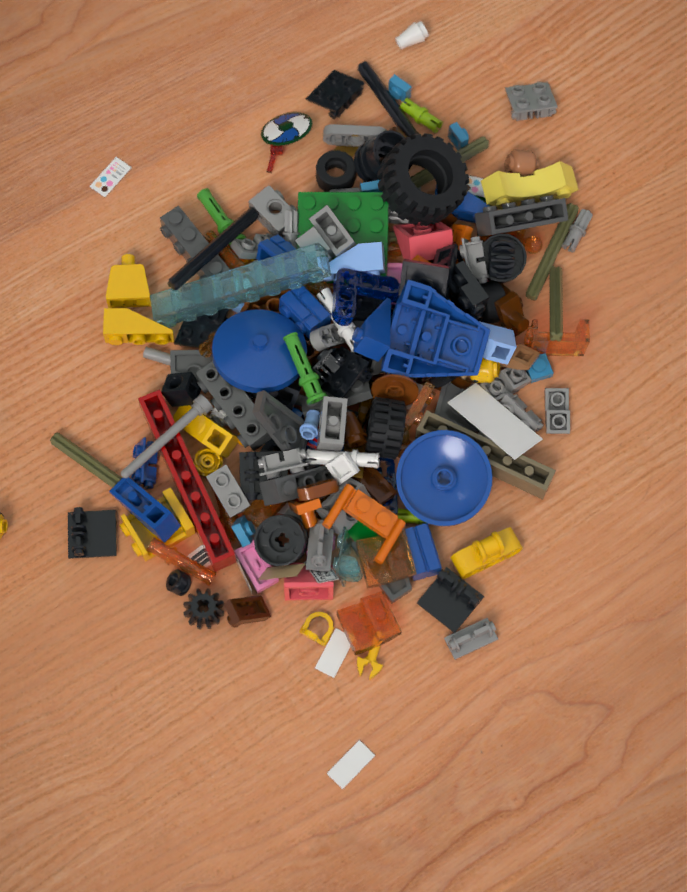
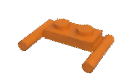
(370, 514)

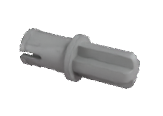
(291, 227)
(577, 230)

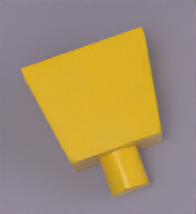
(127, 285)

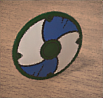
(286, 129)

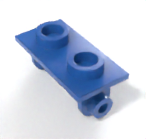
(145, 474)

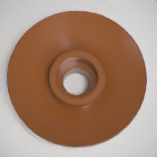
(395, 387)

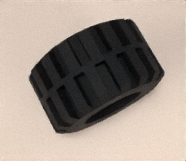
(385, 427)

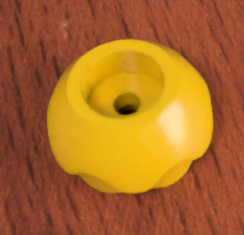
(207, 455)

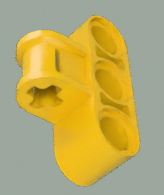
(486, 552)

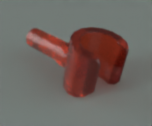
(274, 150)

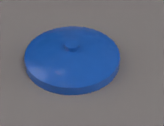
(252, 351)
(444, 478)

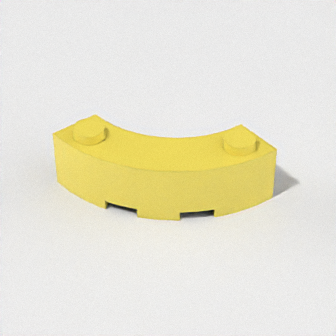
(510, 187)

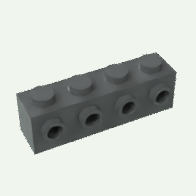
(519, 217)
(189, 241)
(235, 405)

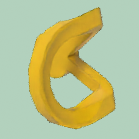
(309, 634)

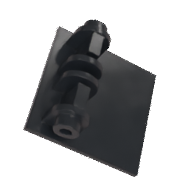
(336, 93)
(197, 331)
(330, 360)
(343, 379)
(251, 472)
(91, 533)
(450, 599)

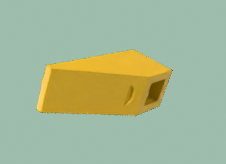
(127, 326)
(209, 432)

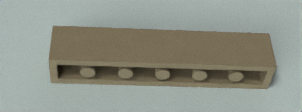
(521, 472)

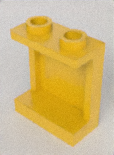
(142, 536)

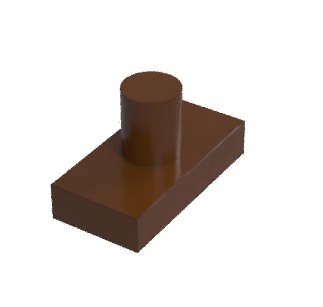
(511, 313)
(376, 485)
(246, 610)

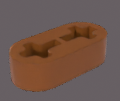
(318, 489)

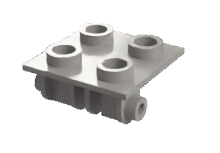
(531, 98)

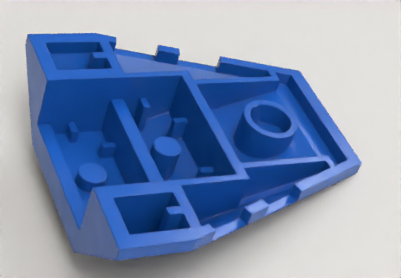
(433, 336)

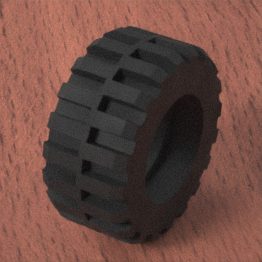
(437, 159)

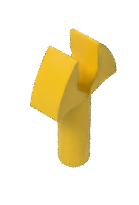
(371, 658)

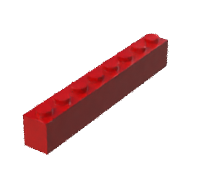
(188, 483)

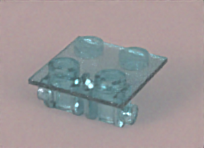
(346, 565)

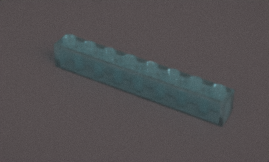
(241, 285)

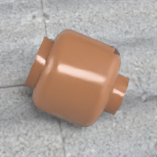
(521, 162)

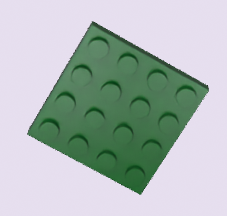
(360, 213)

